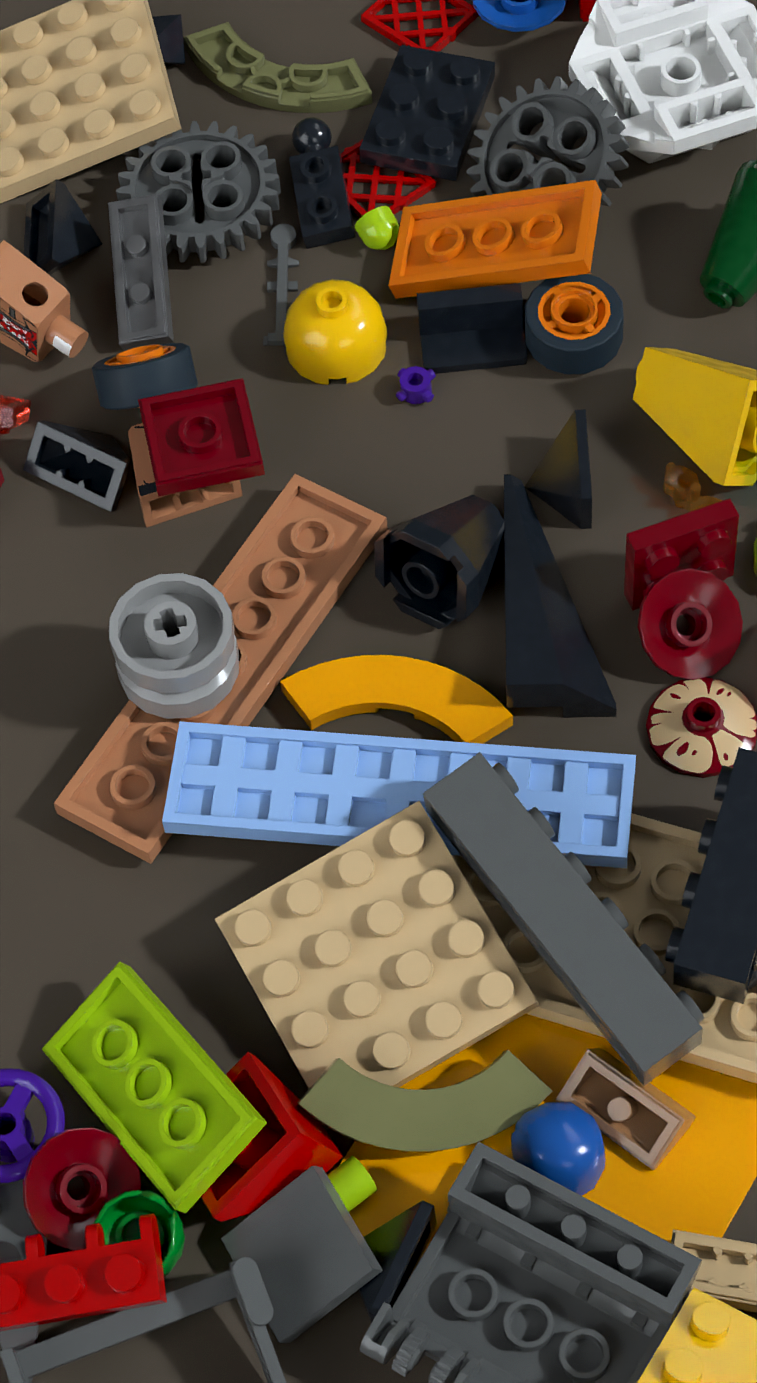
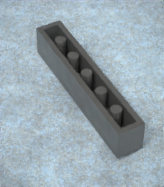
(564, 919)

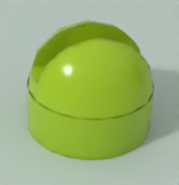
(378, 228)

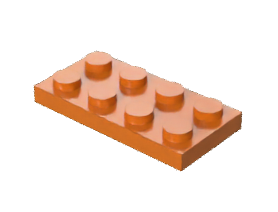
(496, 239)

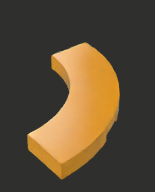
(397, 683)

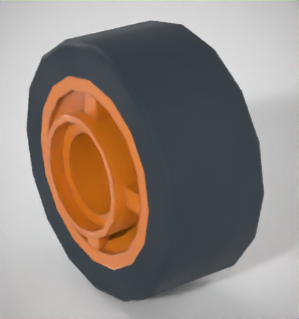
(574, 323)
(143, 374)

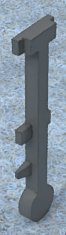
(283, 239)

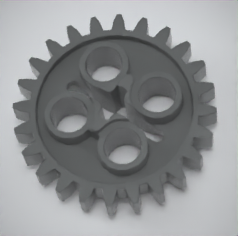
(566, 118)
(237, 188)

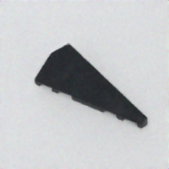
(545, 640)

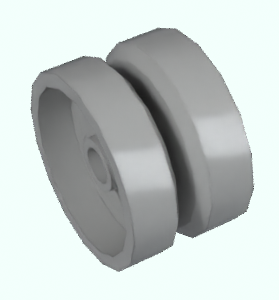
(174, 645)

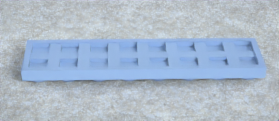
(342, 784)

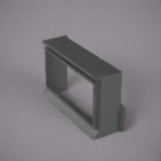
(239, 1282)

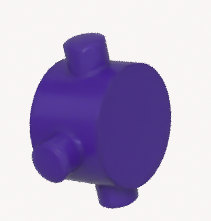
(415, 385)

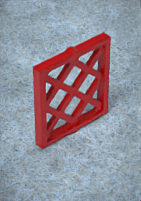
(399, 37)
(351, 155)

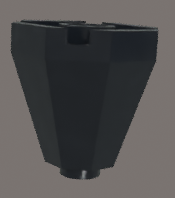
(441, 560)

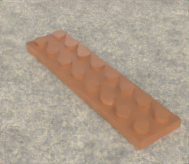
(278, 597)

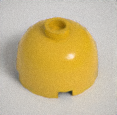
(335, 332)

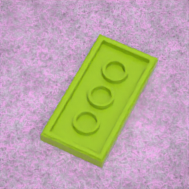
(154, 1087)

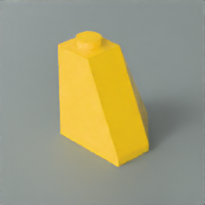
(704, 409)

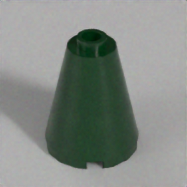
(731, 264)

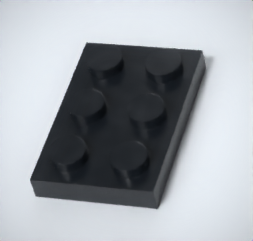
(427, 112)

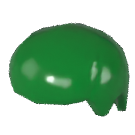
(121, 1223)

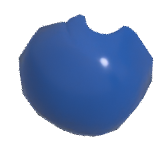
(561, 1145)

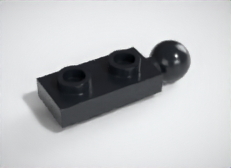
(320, 185)

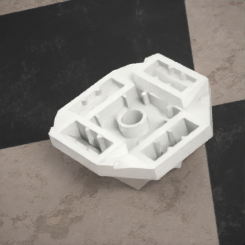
(672, 71)

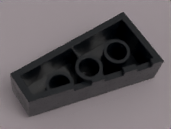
(720, 935)

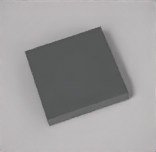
(305, 1252)

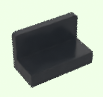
(472, 328)

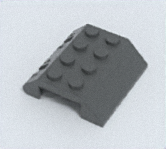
(532, 1286)

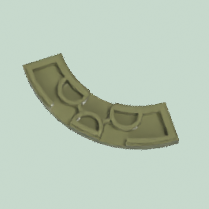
(252, 78)
(424, 1118)

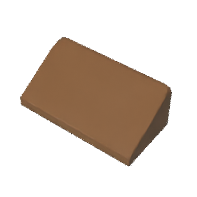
(626, 1111)

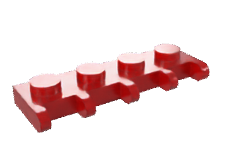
(82, 1280)

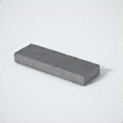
(140, 272)

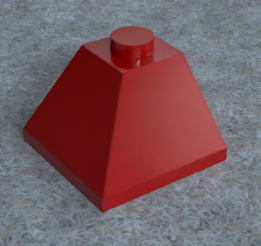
(277, 1153)

